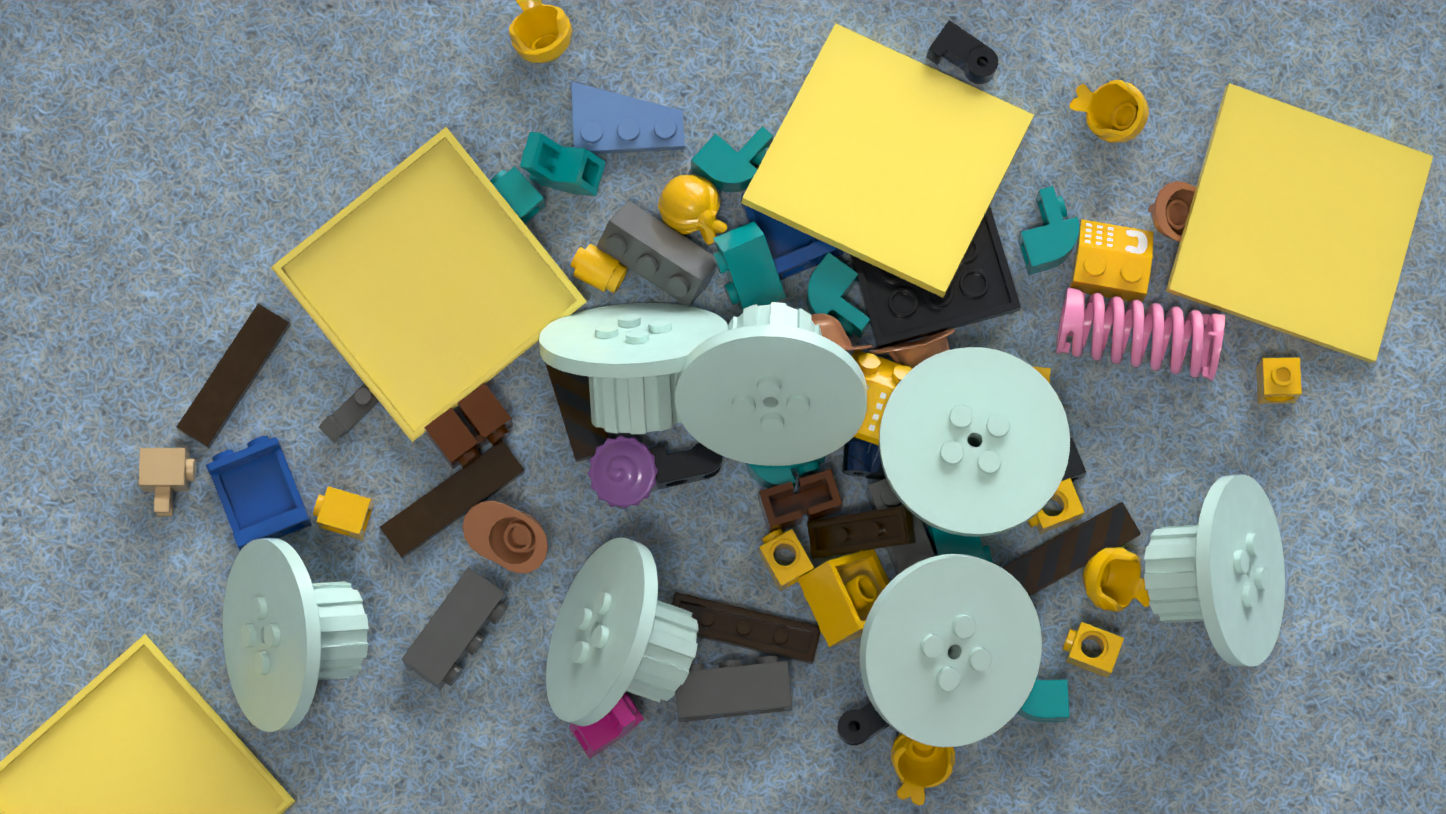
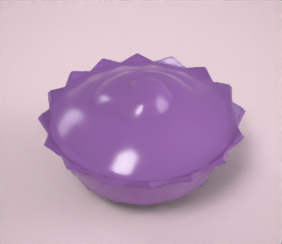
(622, 471)

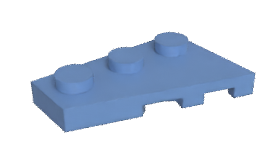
(623, 124)

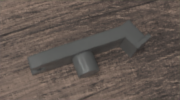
(349, 413)

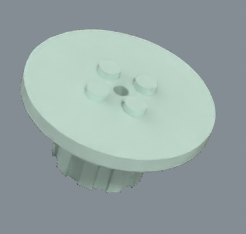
(629, 359)
(771, 389)
(983, 402)
(1223, 571)
(286, 633)
(616, 636)
(950, 650)

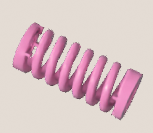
(1077, 319)

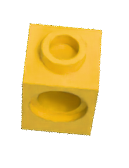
(1278, 380)
(1070, 509)
(343, 512)
(784, 575)
(1109, 645)

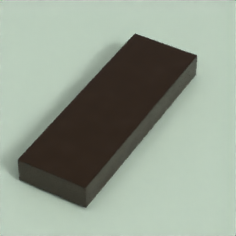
(861, 532)

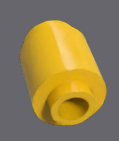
(598, 269)

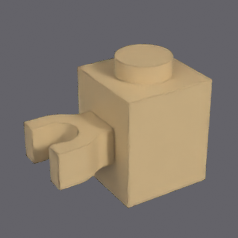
(164, 473)

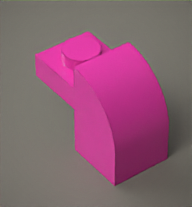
(609, 729)

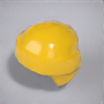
(540, 32)
(1113, 111)
(691, 205)
(1114, 579)
(920, 767)

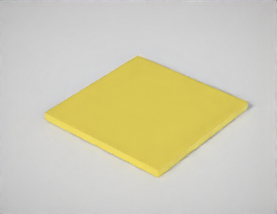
(888, 160)
(1300, 223)
(428, 283)
(137, 746)

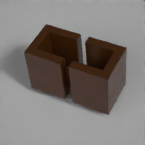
(486, 418)
(816, 499)

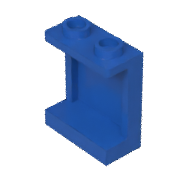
(789, 247)
(258, 491)

